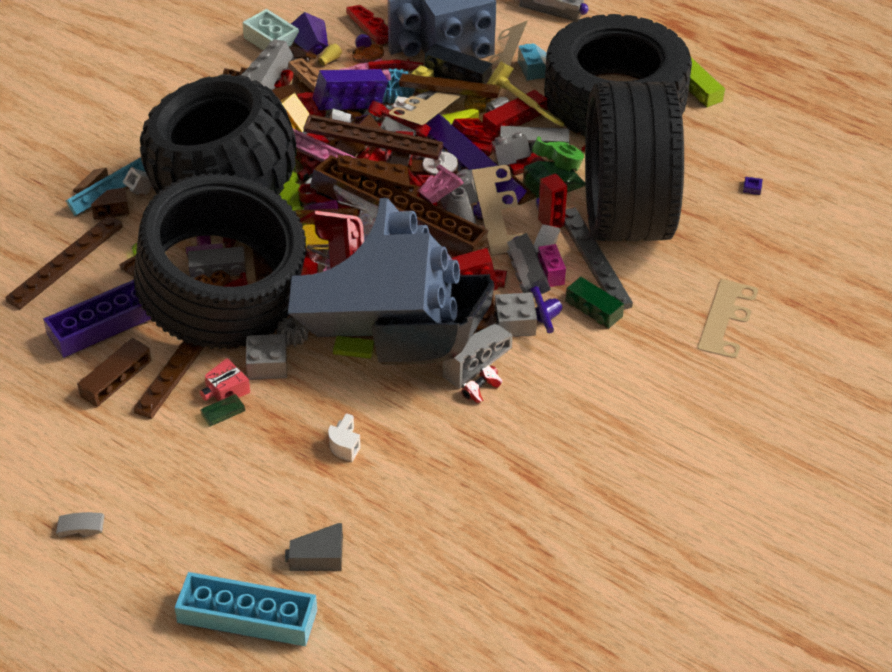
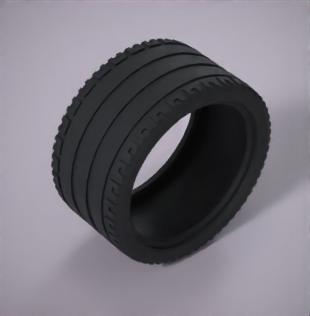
(634, 161)
(227, 209)

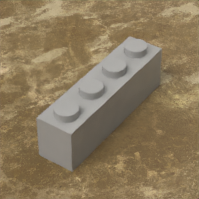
(546, 134)

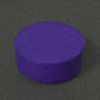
(363, 40)

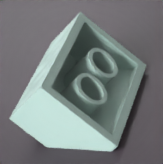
(268, 26)

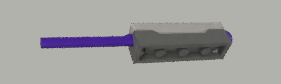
(561, 8)
(530, 273)

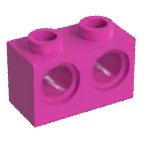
(552, 264)

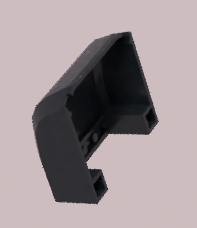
(435, 341)

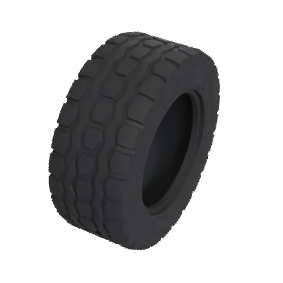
(610, 46)

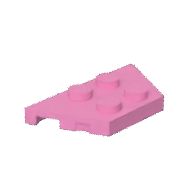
(440, 184)

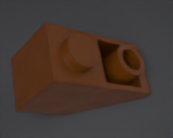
(112, 203)

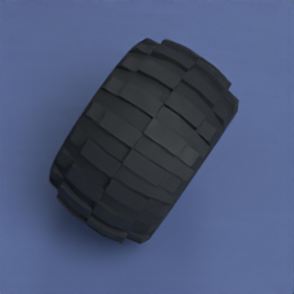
(219, 128)

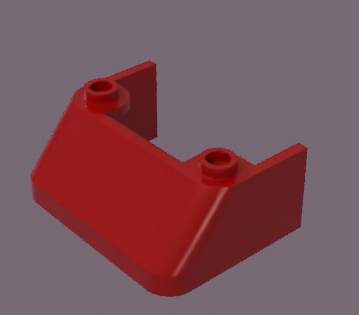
(340, 230)

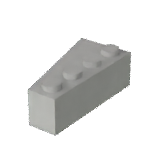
(270, 63)
(479, 352)

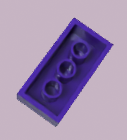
(349, 88)

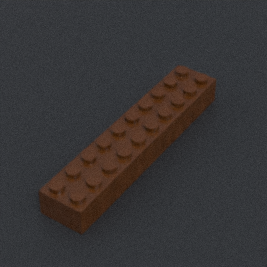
(446, 228)

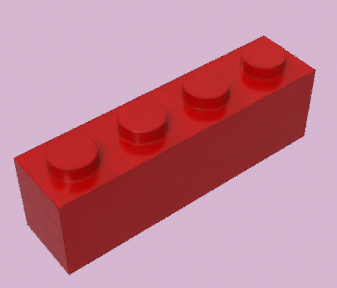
(514, 112)

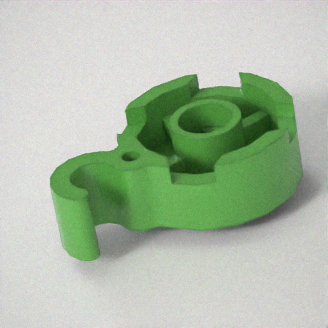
(564, 154)

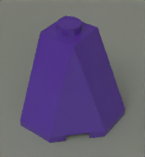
(311, 33)

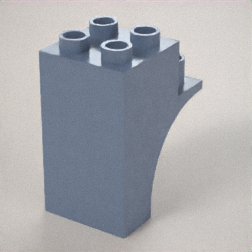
(455, 24)
(392, 274)

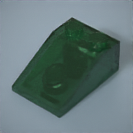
(534, 172)

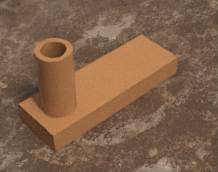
(303, 73)

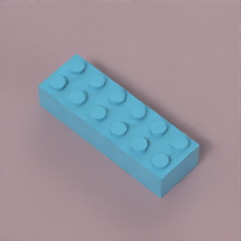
(246, 609)

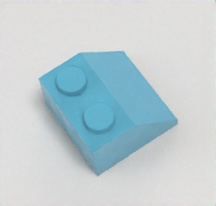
(532, 61)

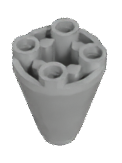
(459, 204)

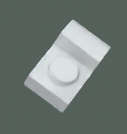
(342, 440)

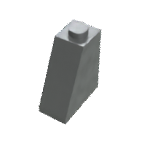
(317, 550)

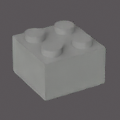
(516, 313)
(266, 356)

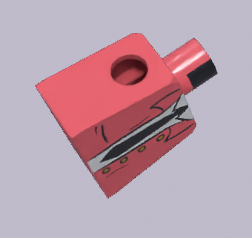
(224, 382)

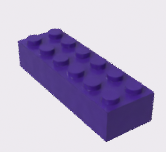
(95, 319)

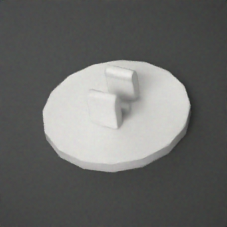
(446, 159)

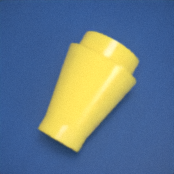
(330, 54)

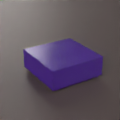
(752, 185)

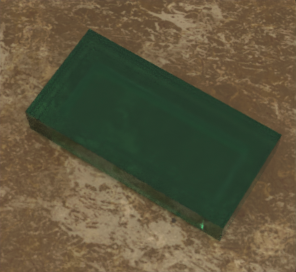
(222, 410)

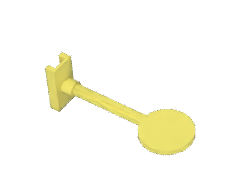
(500, 77)

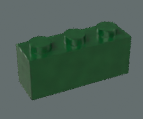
(594, 302)

